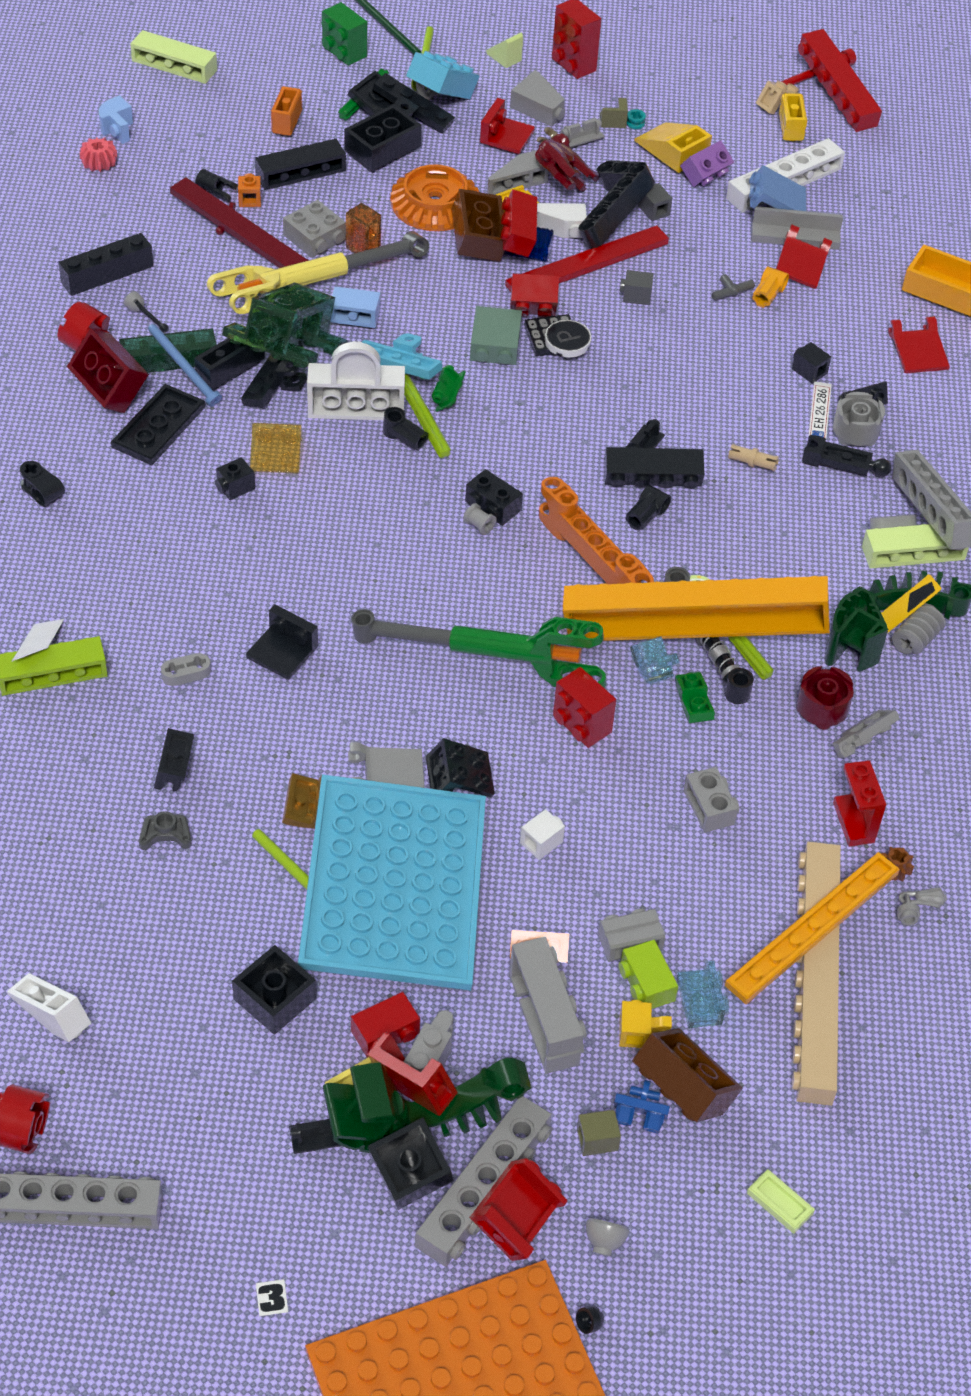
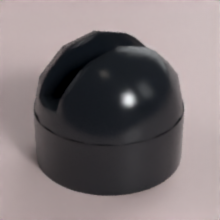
(586, 1315)

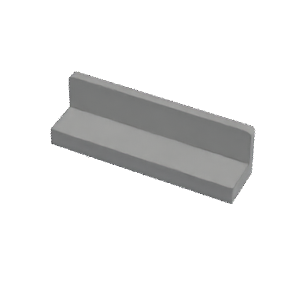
(772, 225)

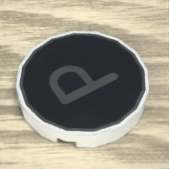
(568, 338)

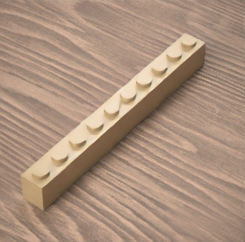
(817, 984)

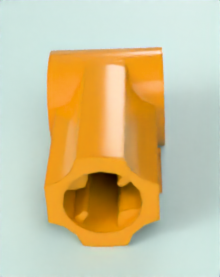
(770, 284)

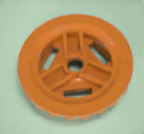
(412, 195)

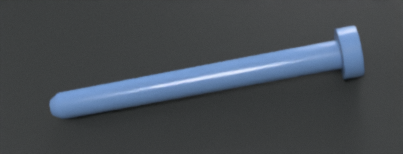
(212, 397)

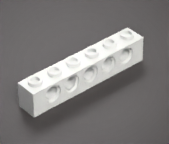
(799, 167)

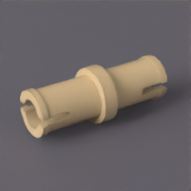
(753, 457)

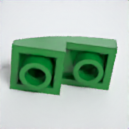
(694, 698)

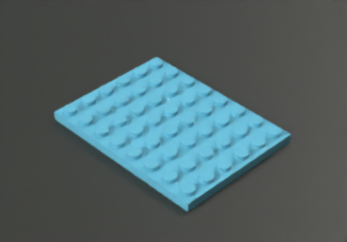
(394, 883)

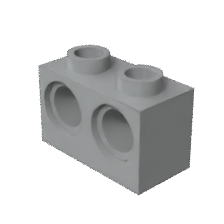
(711, 799)

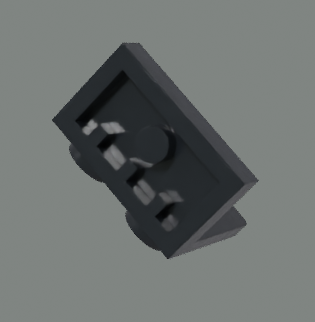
(285, 643)
(459, 766)

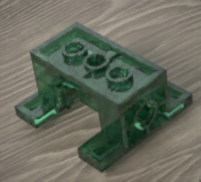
(279, 321)

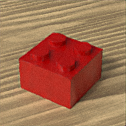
(534, 294)
(584, 707)

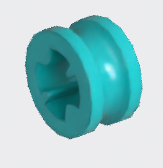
(636, 119)

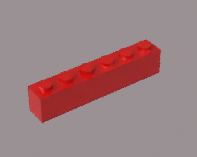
(839, 80)

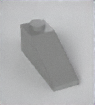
(519, 171)

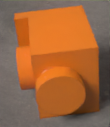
(249, 185)

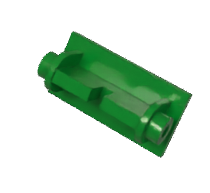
(447, 388)

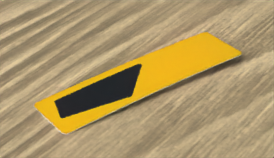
(910, 601)

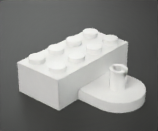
(354, 385)

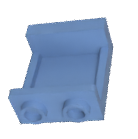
(776, 190)

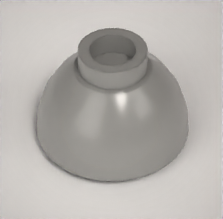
(605, 1235)

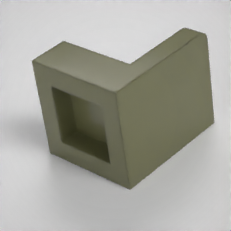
(615, 116)
(598, 1132)

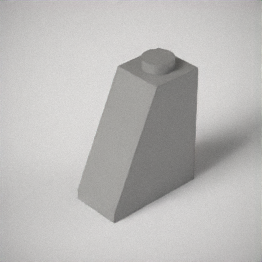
(538, 99)

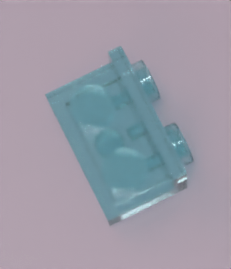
(703, 996)

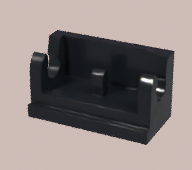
(174, 759)

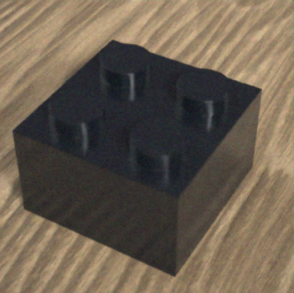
(274, 989)
(410, 1163)

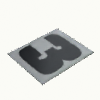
(271, 1297)

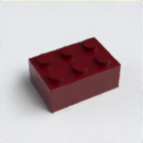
(107, 370)

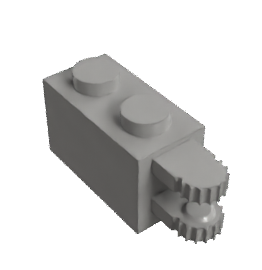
(432, 1042)

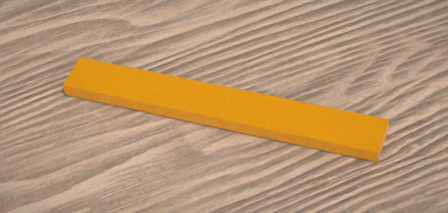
(811, 928)

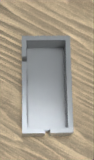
(549, 1008)

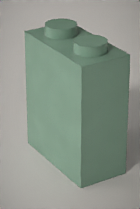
(495, 335)

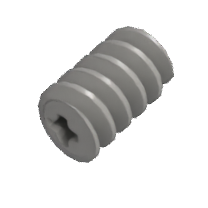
(918, 630)

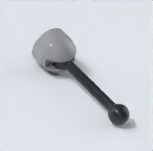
(135, 303)

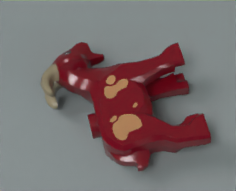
(560, 161)

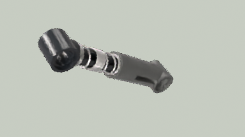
(736, 679)

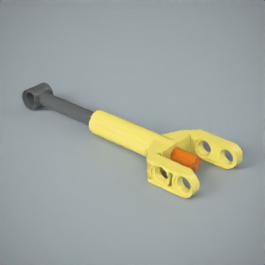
(264, 279)

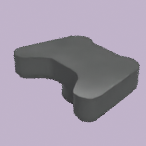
(165, 827)

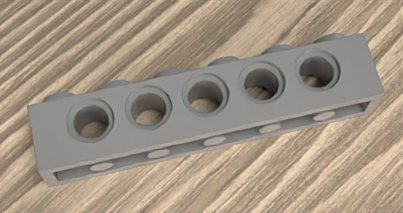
(933, 498)
(79, 1210)
(447, 1245)

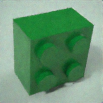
(344, 33)

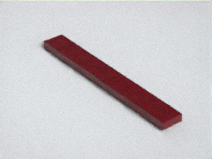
(235, 224)

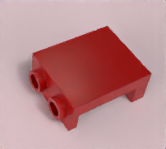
(863, 808)
(428, 1088)
(517, 1208)

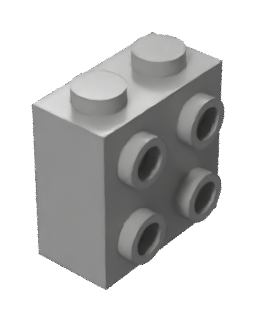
(314, 228)

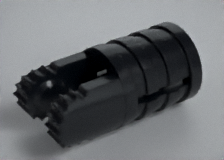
(214, 184)

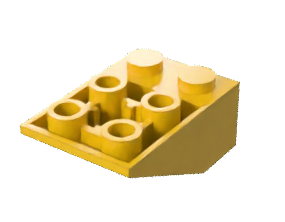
(674, 142)

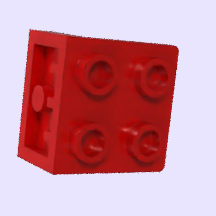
(504, 132)

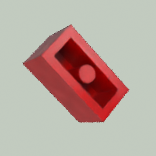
(390, 1016)

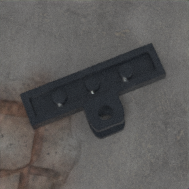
(413, 103)
(270, 376)

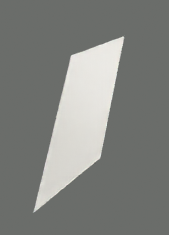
(38, 638)

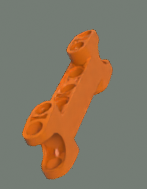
(572, 524)

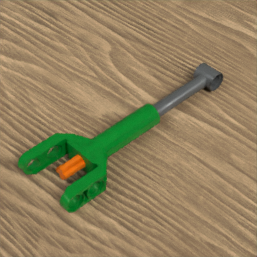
(538, 649)

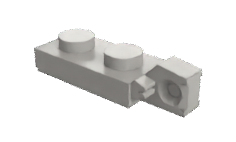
(864, 731)

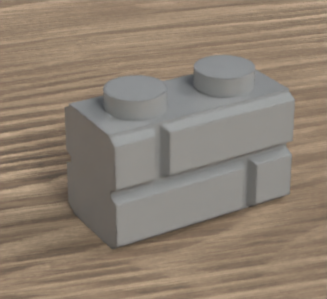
(629, 930)

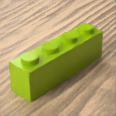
(53, 666)

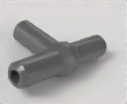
(731, 288)

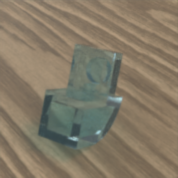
(653, 660)

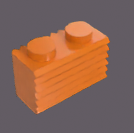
(286, 110)

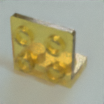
(276, 447)

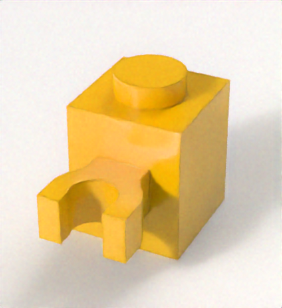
(638, 1025)

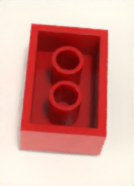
(576, 38)

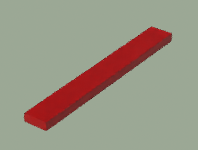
(602, 256)

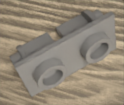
(587, 133)

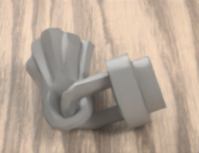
(909, 911)

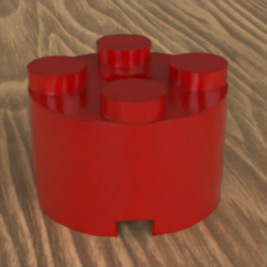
(79, 321)
(22, 1117)

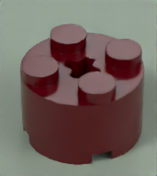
(825, 696)

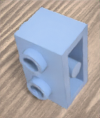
(355, 307)

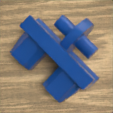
(654, 1112)

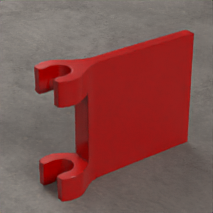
(802, 260)
(919, 348)

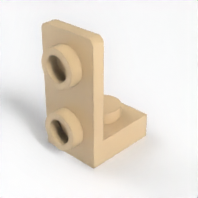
(771, 95)

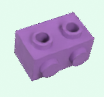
(707, 163)

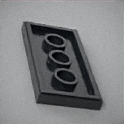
(158, 424)

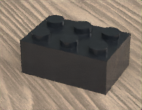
(382, 137)

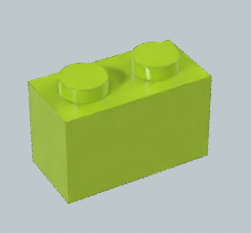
(648, 974)

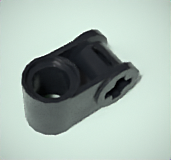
(40, 483)

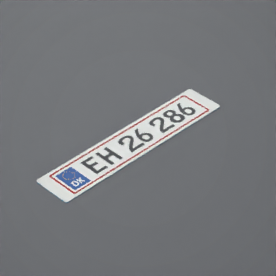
(820, 409)

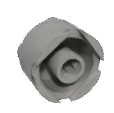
(858, 419)

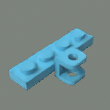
(404, 354)

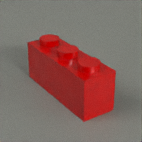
(519, 223)

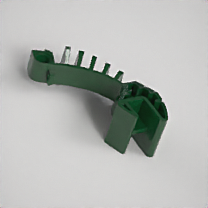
(862, 626)
(375, 1109)

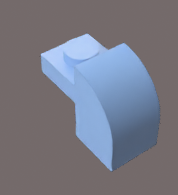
(115, 118)

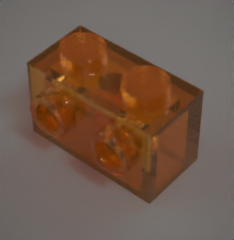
(362, 228)

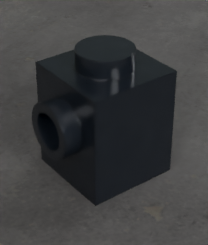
(811, 362)
(235, 478)

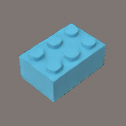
(443, 74)

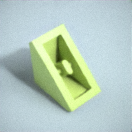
(507, 52)

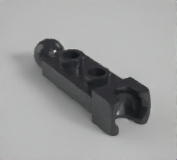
(842, 458)

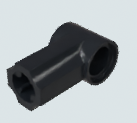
(398, 427)
(651, 502)

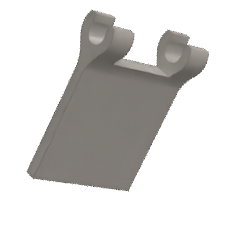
(389, 764)

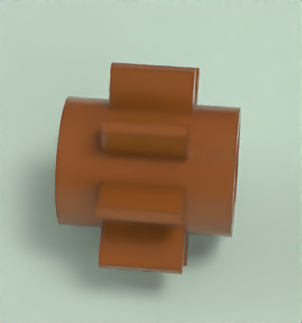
(902, 860)

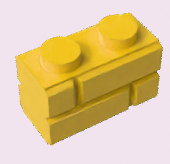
(793, 117)

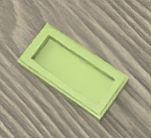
(780, 1201)

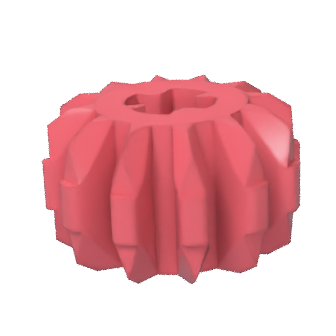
(98, 154)

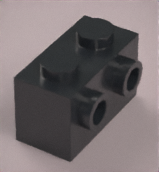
(494, 496)

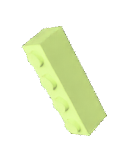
(174, 56)
(907, 547)

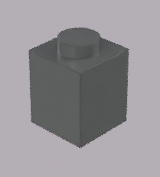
(656, 203)
(637, 287)

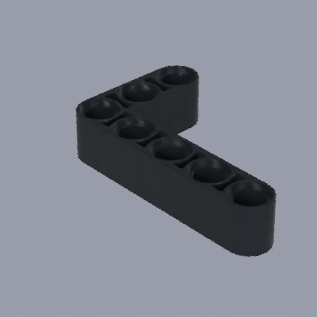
(627, 185)

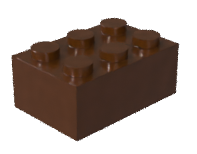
(478, 224)
(686, 1075)

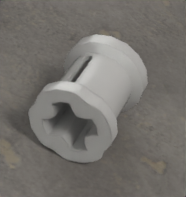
(479, 519)

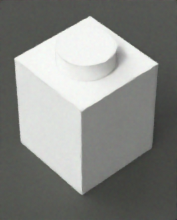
(542, 834)

